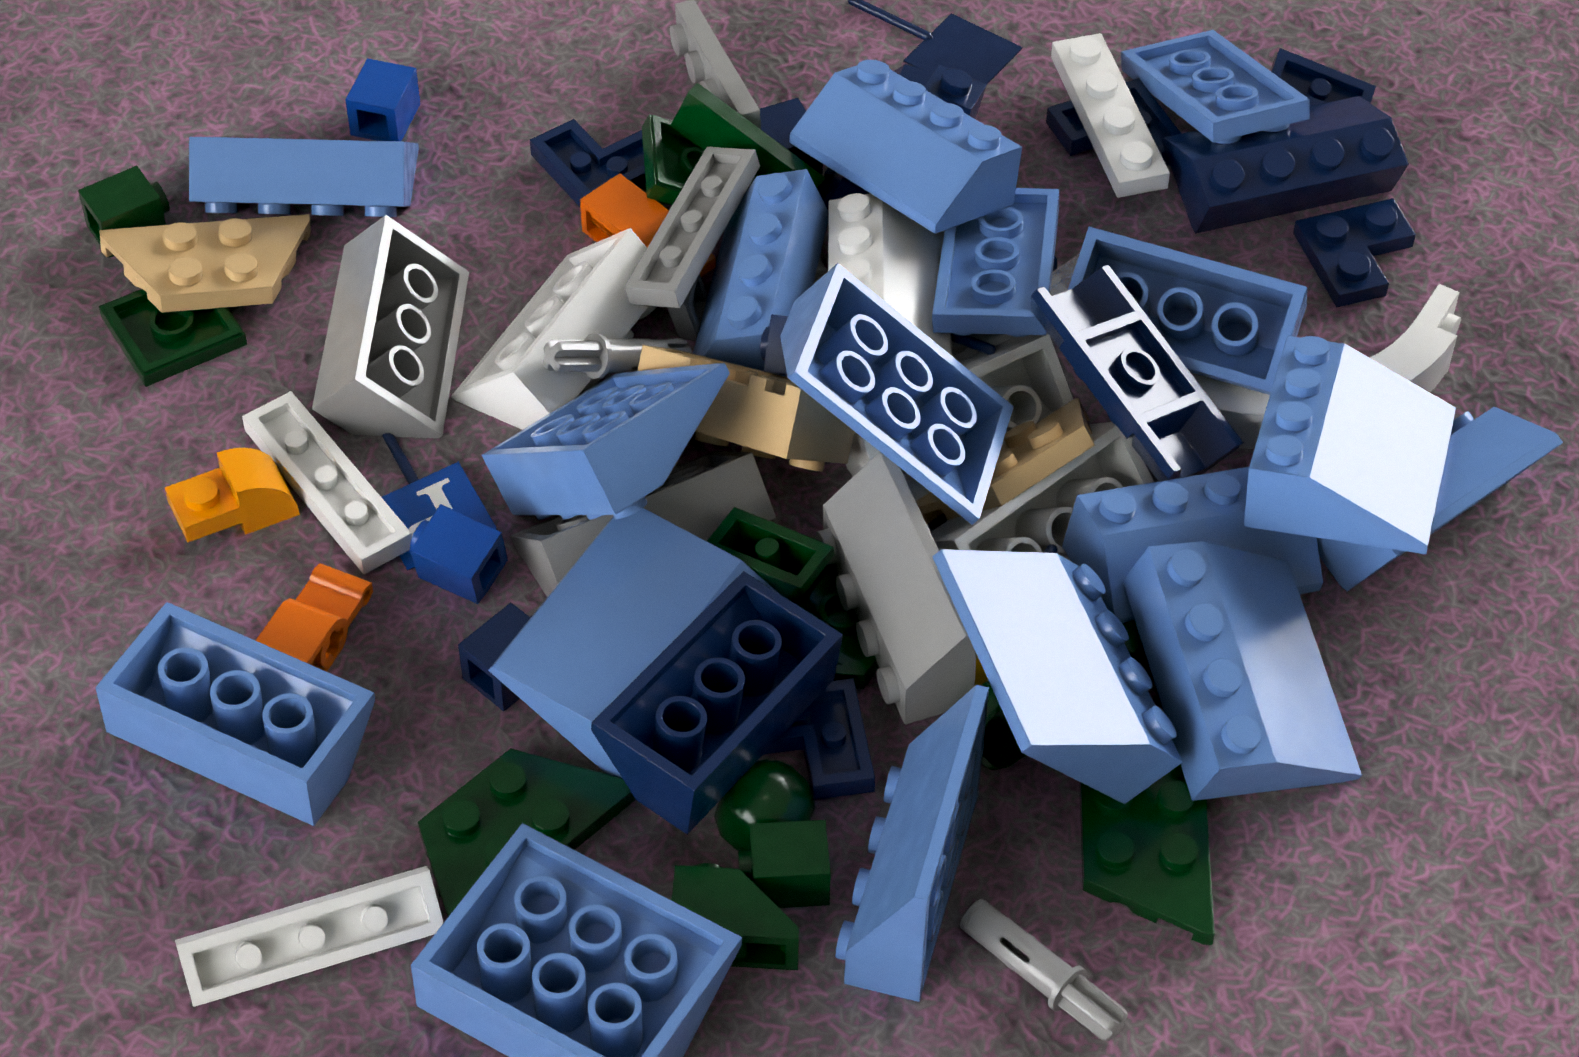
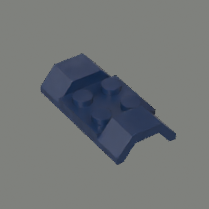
(1136, 376)

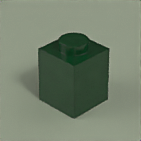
(123, 202)
(789, 862)

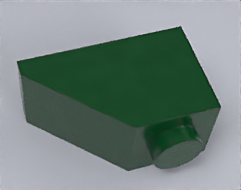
(774, 552)
(739, 906)

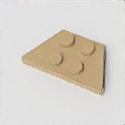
(209, 261)
(1027, 457)

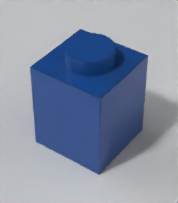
(383, 101)
(458, 553)

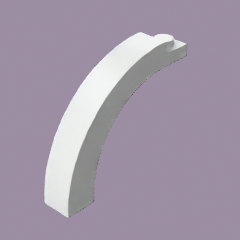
(1417, 355)

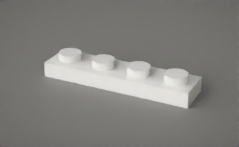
(1110, 115)
(328, 482)
(309, 936)

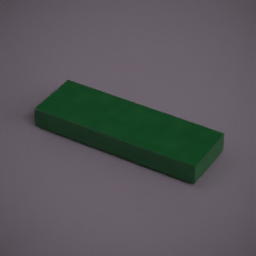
(713, 123)

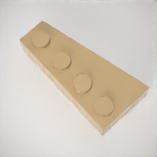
(763, 414)

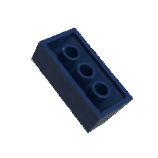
(1331, 158)
(717, 700)

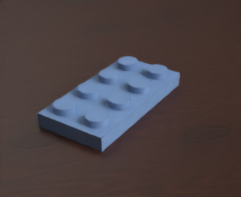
(1216, 86)
(996, 266)

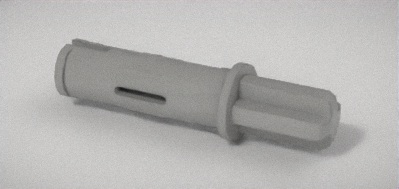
(601, 355)
(1045, 971)

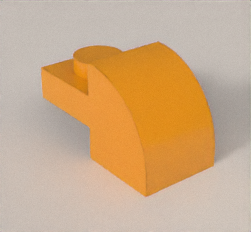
(242, 492)

